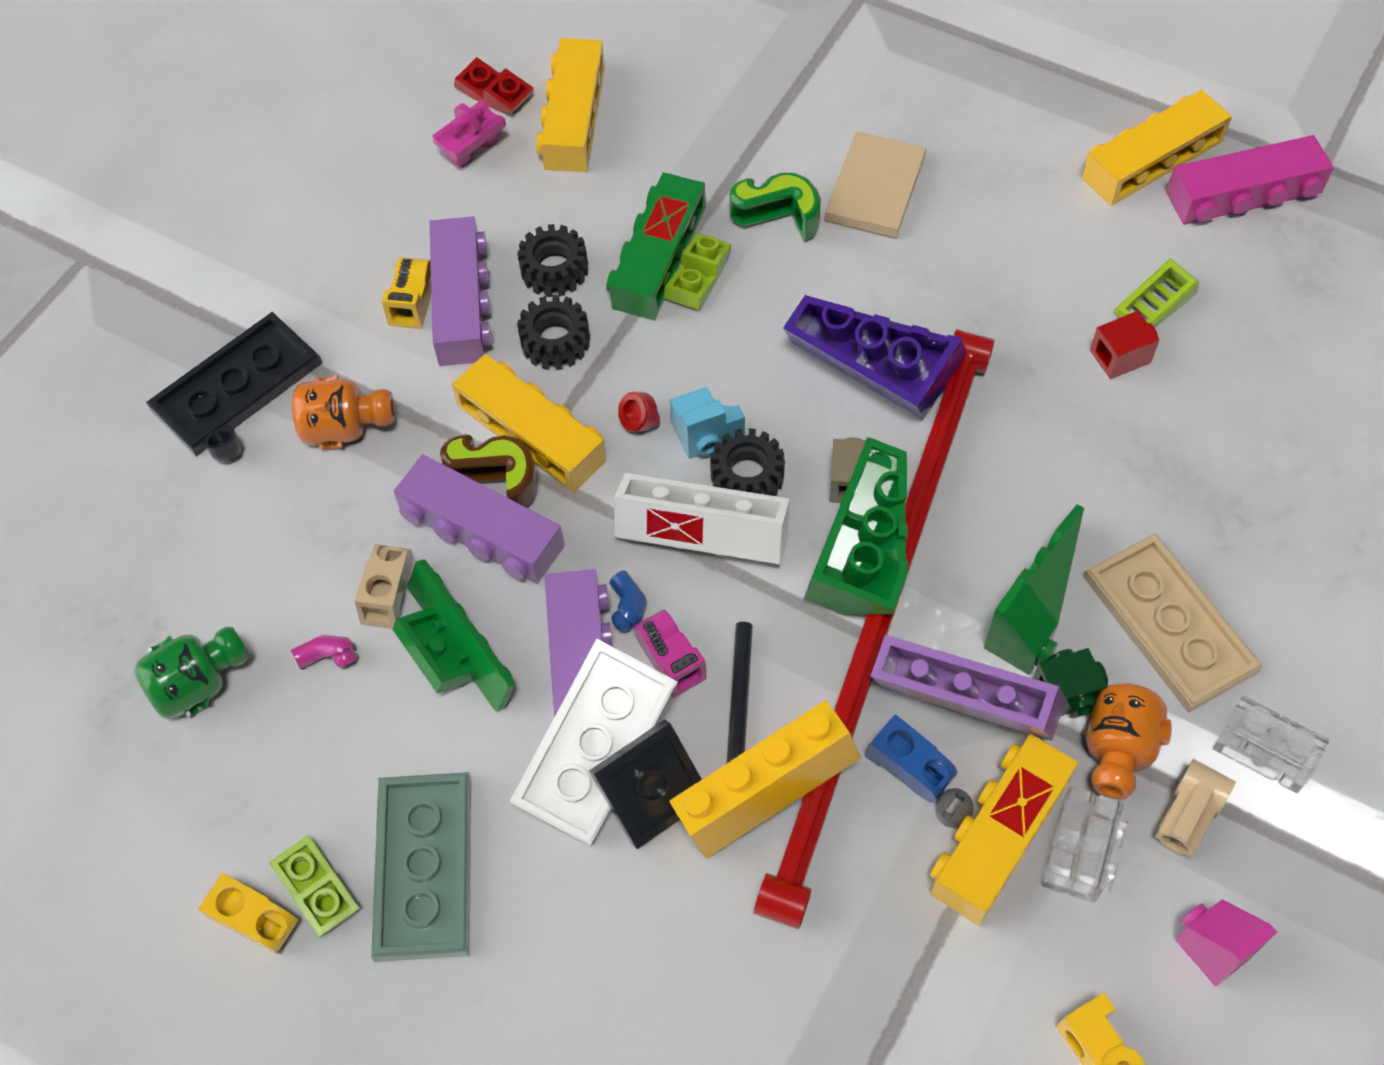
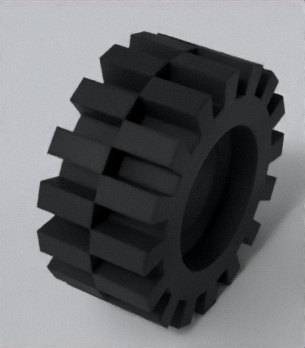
(548, 244)
(549, 315)
(750, 448)

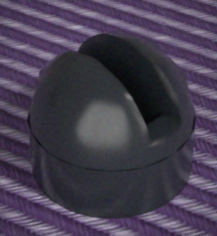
(223, 444)

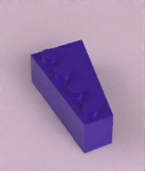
(886, 356)

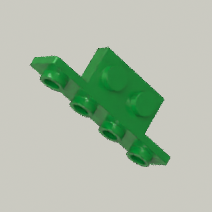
(447, 642)

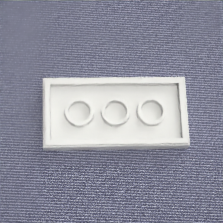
(602, 712)

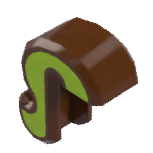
(494, 461)

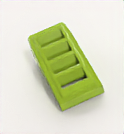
(1169, 272)

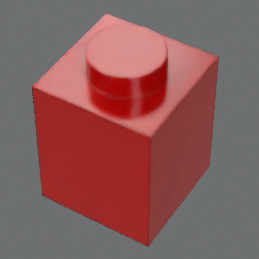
(1124, 344)

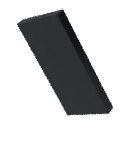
(234, 382)

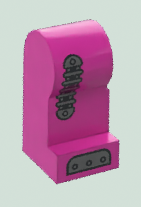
(670, 651)

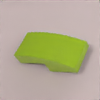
(698, 271)
(314, 886)

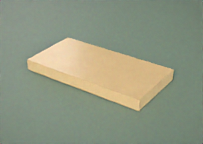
(1172, 622)

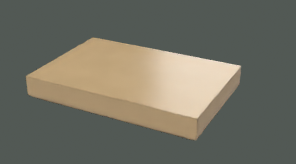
(875, 184)

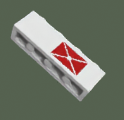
(701, 518)

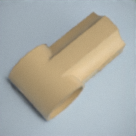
(1198, 799)

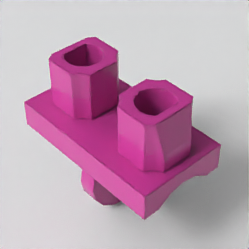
(468, 131)

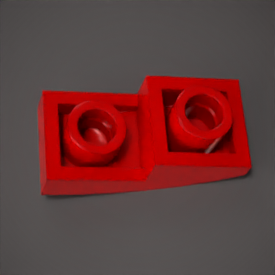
(498, 90)

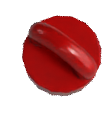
(638, 412)

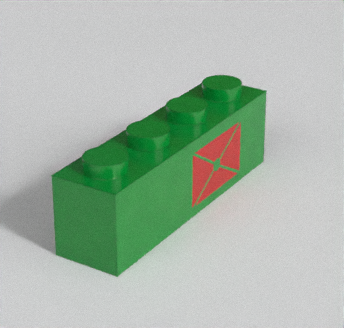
(656, 245)

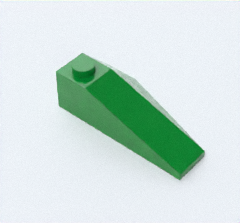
(866, 547)
(1032, 606)

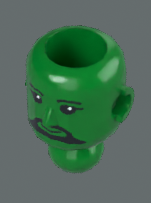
(185, 673)

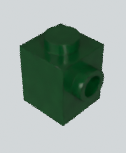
(1076, 676)

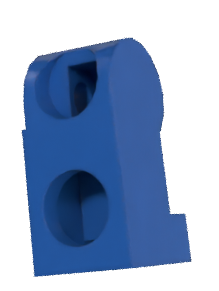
(911, 759)

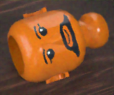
(336, 411)
(1125, 736)

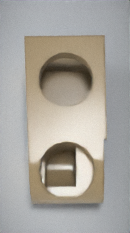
(383, 586)

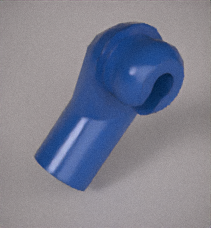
(632, 602)

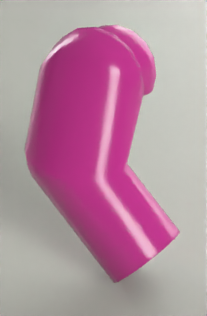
(325, 646)

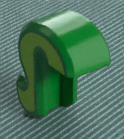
(775, 198)

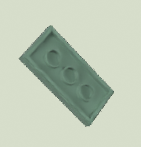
(422, 867)

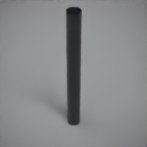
(739, 690)

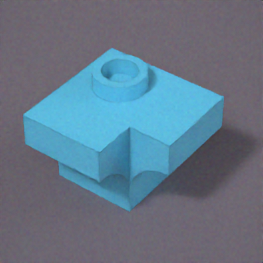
(703, 421)

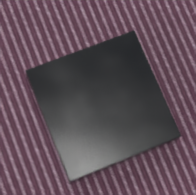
(643, 780)

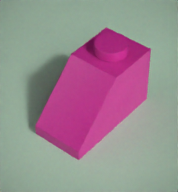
(1222, 938)

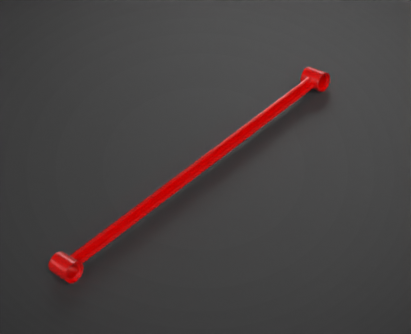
(784, 896)

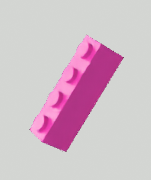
(1249, 179)

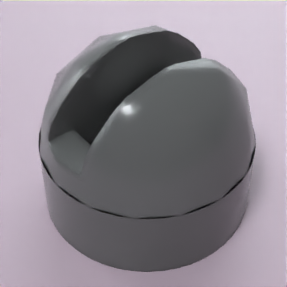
(944, 801)

